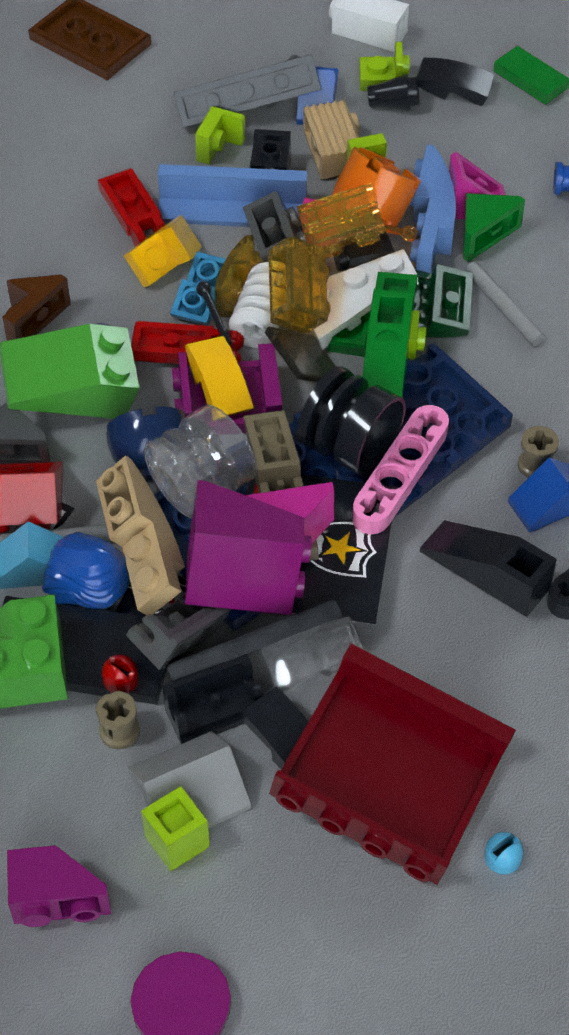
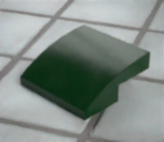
(444, 301)

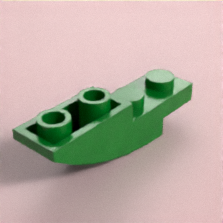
(390, 331)

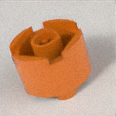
(391, 188)

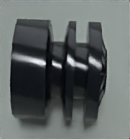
(351, 420)

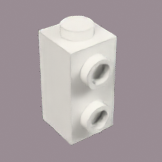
(370, 21)

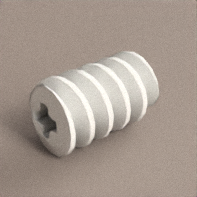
(252, 310)

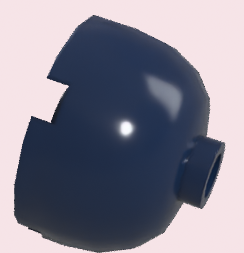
(132, 432)

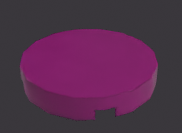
(181, 996)

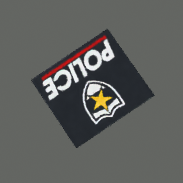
(348, 561)

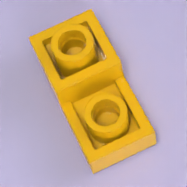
(219, 374)

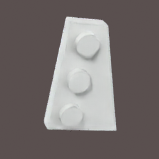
(352, 293)

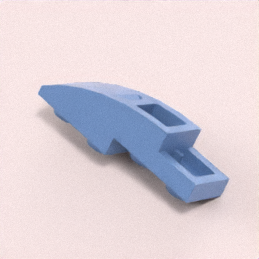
(433, 210)

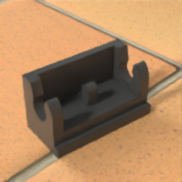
(175, 631)

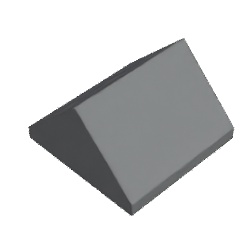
(204, 771)

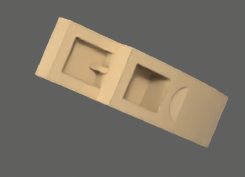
(144, 534)

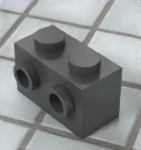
(272, 222)

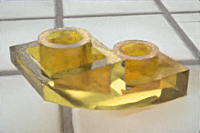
(234, 275)

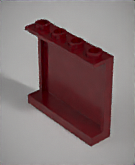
(392, 764)

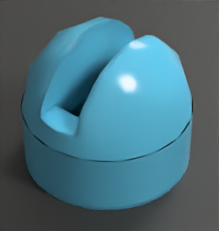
(509, 859)

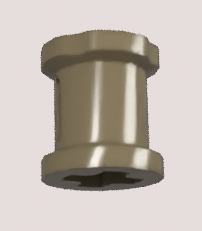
(538, 445)
(113, 717)

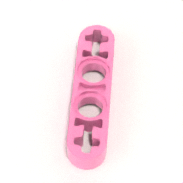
(403, 469)

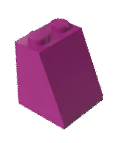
(244, 553)

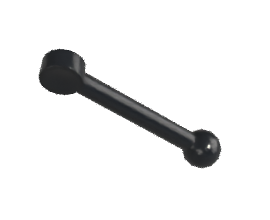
(204, 289)

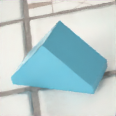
(26, 556)

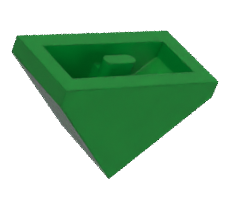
(489, 221)

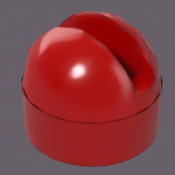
(115, 678)

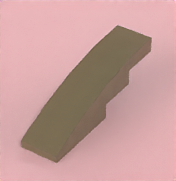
(275, 455)

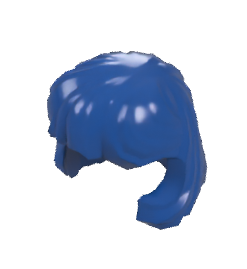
(86, 572)

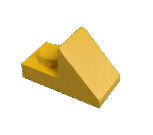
(163, 251)

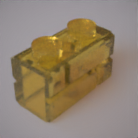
(343, 220)
(298, 285)

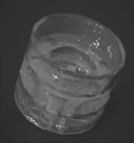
(204, 449)

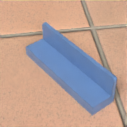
(219, 193)

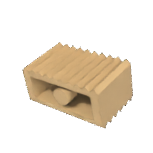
(327, 133)

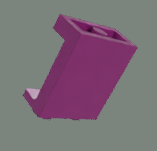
(260, 377)

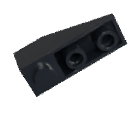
(494, 562)

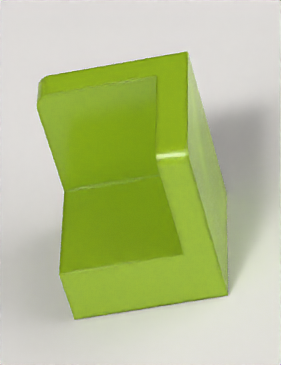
(175, 828)

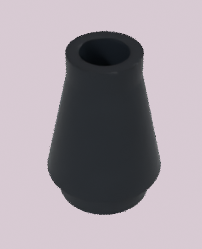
(395, 93)

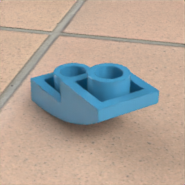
(188, 303)

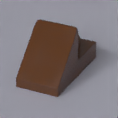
(34, 304)

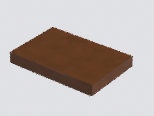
(90, 37)

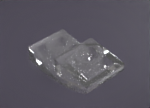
(310, 653)

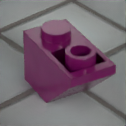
(52, 886)

